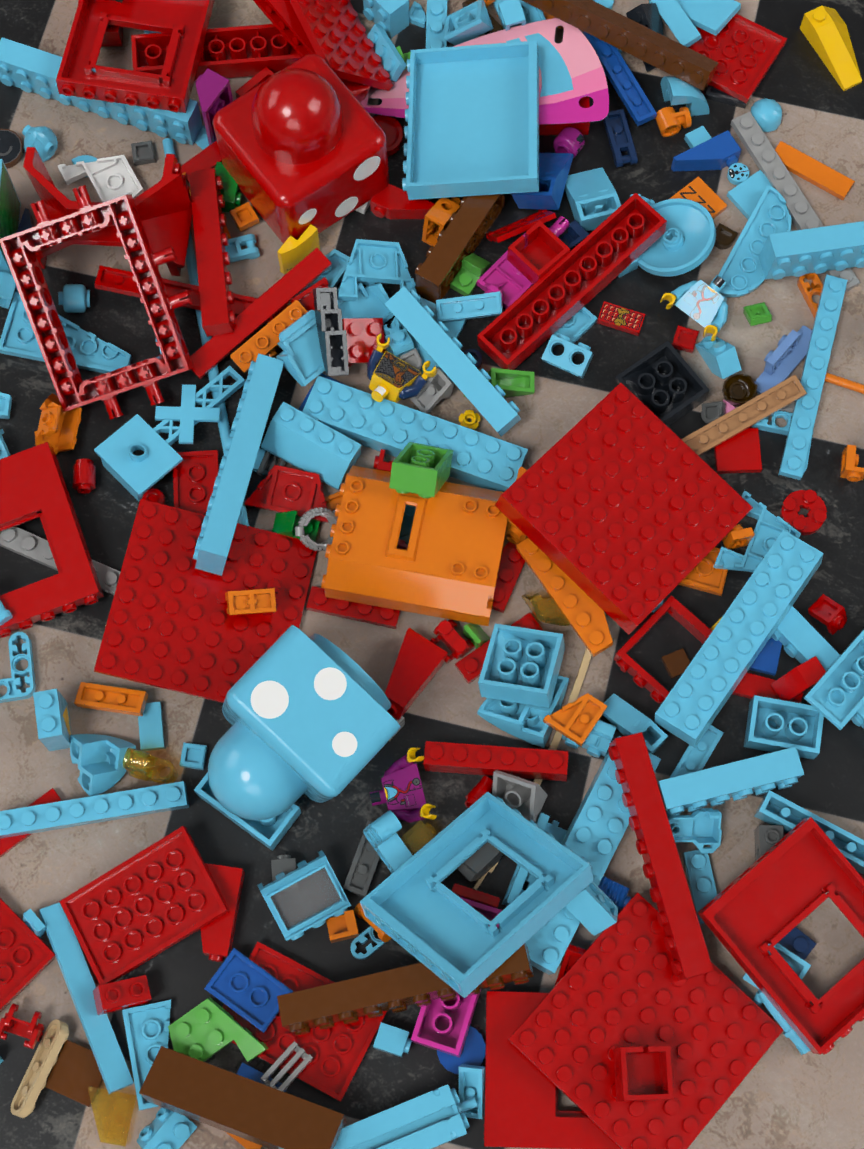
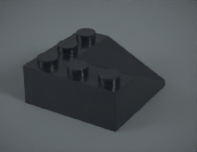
(665, 384)

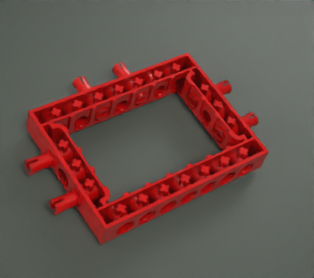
(46, 324)

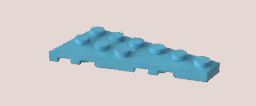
(87, 349)

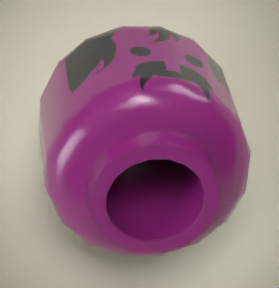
(569, 141)

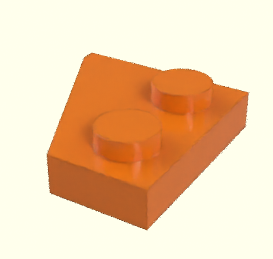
(577, 718)

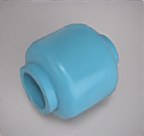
(74, 298)

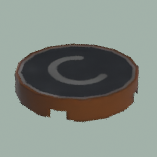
(10, 147)

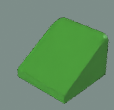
(475, 634)

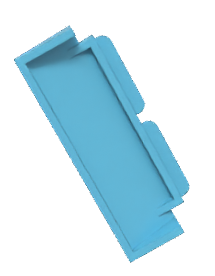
(301, 342)

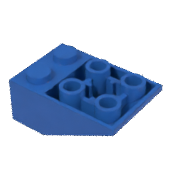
(552, 181)

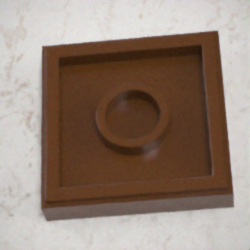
(74, 1073)

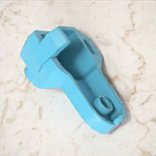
(700, 828)

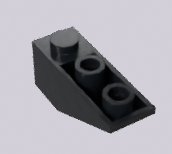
(649, 17)

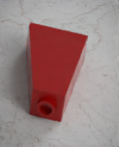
(413, 670)
(219, 934)

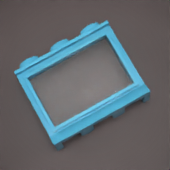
(305, 897)

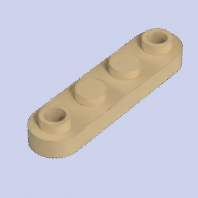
(39, 1068)

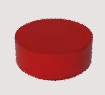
(155, 496)

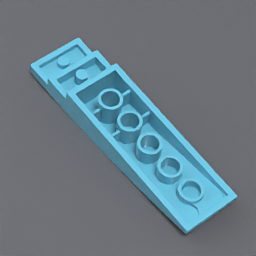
(841, 688)

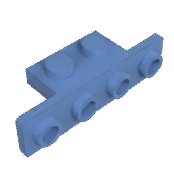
(784, 359)

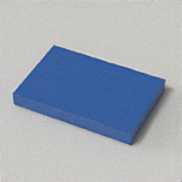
(247, 990)

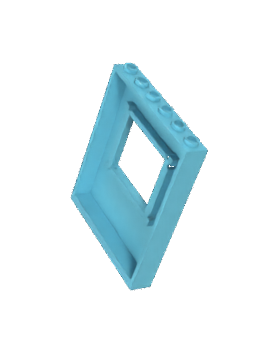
(445, 929)

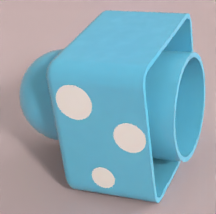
(298, 727)

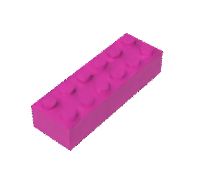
(447, 1023)

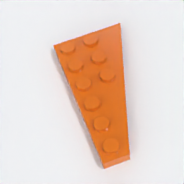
(576, 606)

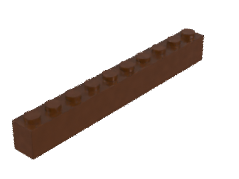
(633, 39)

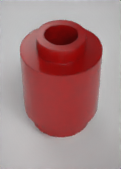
(84, 476)

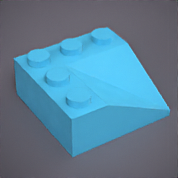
(522, 665)

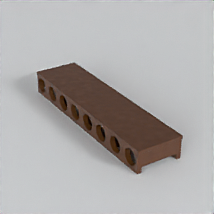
(239, 1104)

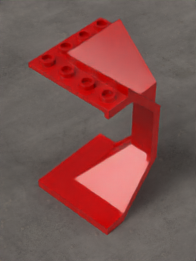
(162, 209)

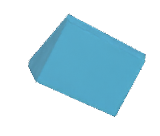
(467, 23)

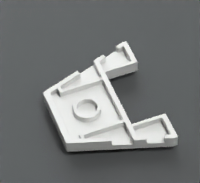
(109, 176)

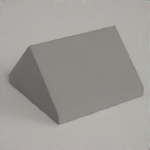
(519, 794)

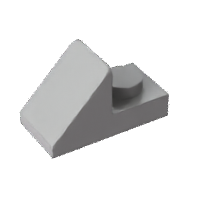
(436, 388)

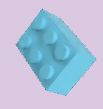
(783, 725)

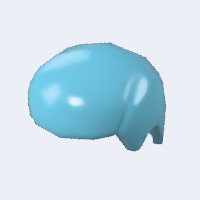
(767, 114)

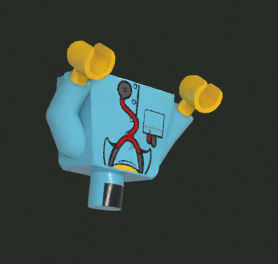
(702, 303)

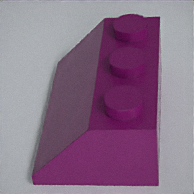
(213, 94)

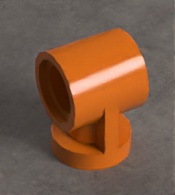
(671, 121)

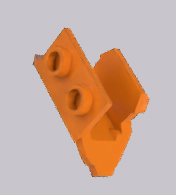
(57, 426)

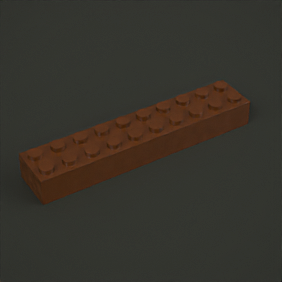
(384, 992)

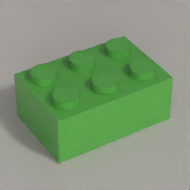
(420, 469)

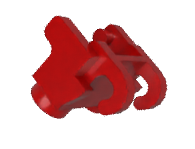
(452, 640)
(22, 1028)

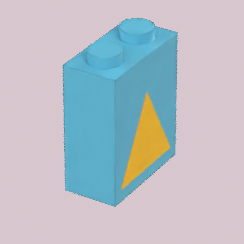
(52, 719)

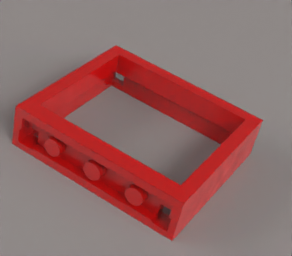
(640, 676)

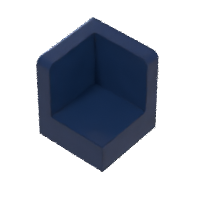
(575, 235)

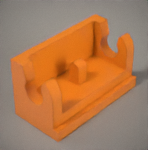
(251, 601)

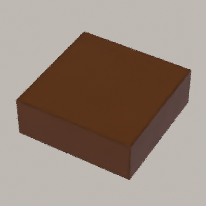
(676, 663)

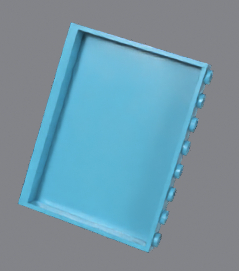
(472, 121)

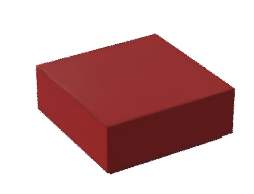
(685, 339)

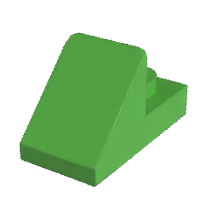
(472, 269)

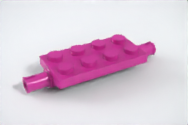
(506, 278)

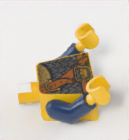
(394, 378)

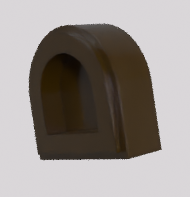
(724, 237)

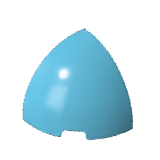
(680, 92)
(98, 760)

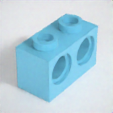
(565, 360)

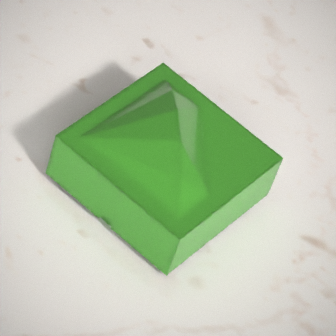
(757, 314)

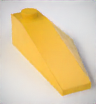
(833, 44)

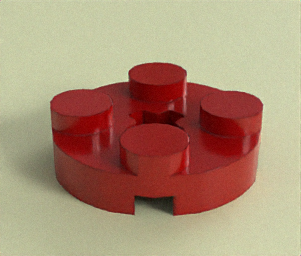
(808, 500)

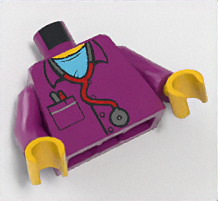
(403, 790)

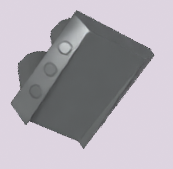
(480, 862)

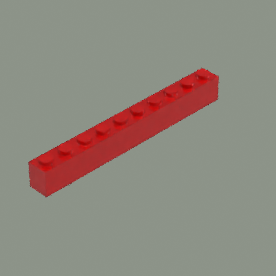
(660, 857)

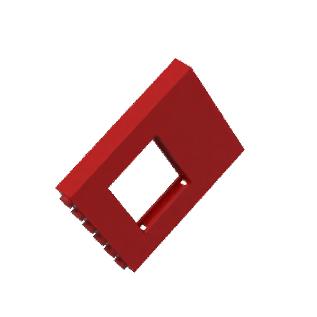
(182, 18)
(31, 484)
(771, 902)
(518, 1096)

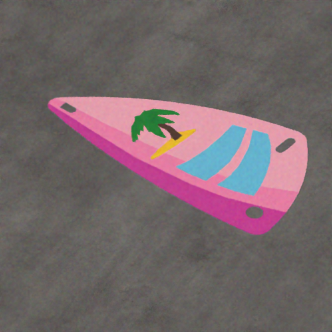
(565, 75)

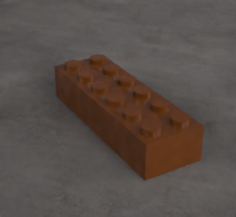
(459, 240)

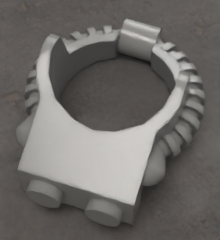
(304, 520)

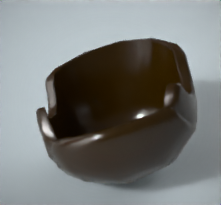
(739, 389)

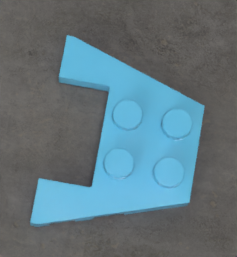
(375, 263)
(765, 534)

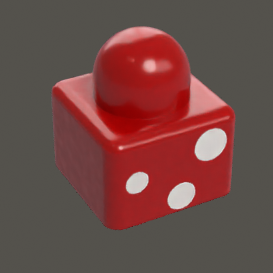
(302, 148)

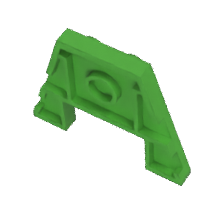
(209, 1030)

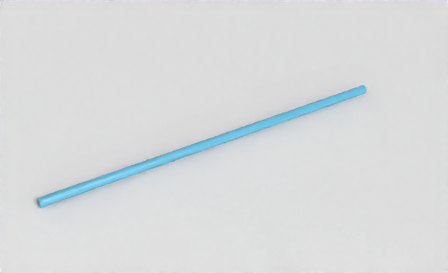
(191, 262)

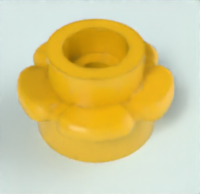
(463, 419)

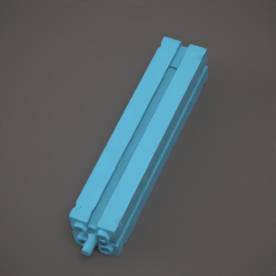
(415, 1124)

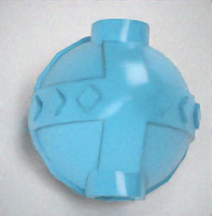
(42, 139)

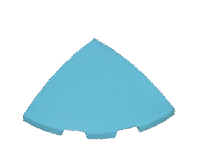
(522, 719)

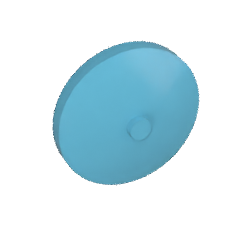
(685, 243)

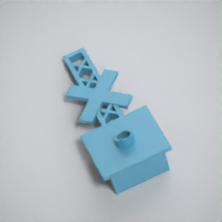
(159, 458)

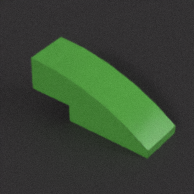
(512, 381)

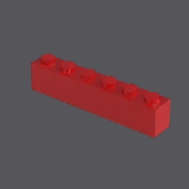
(486, 759)

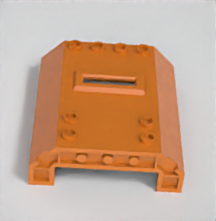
(449, 554)

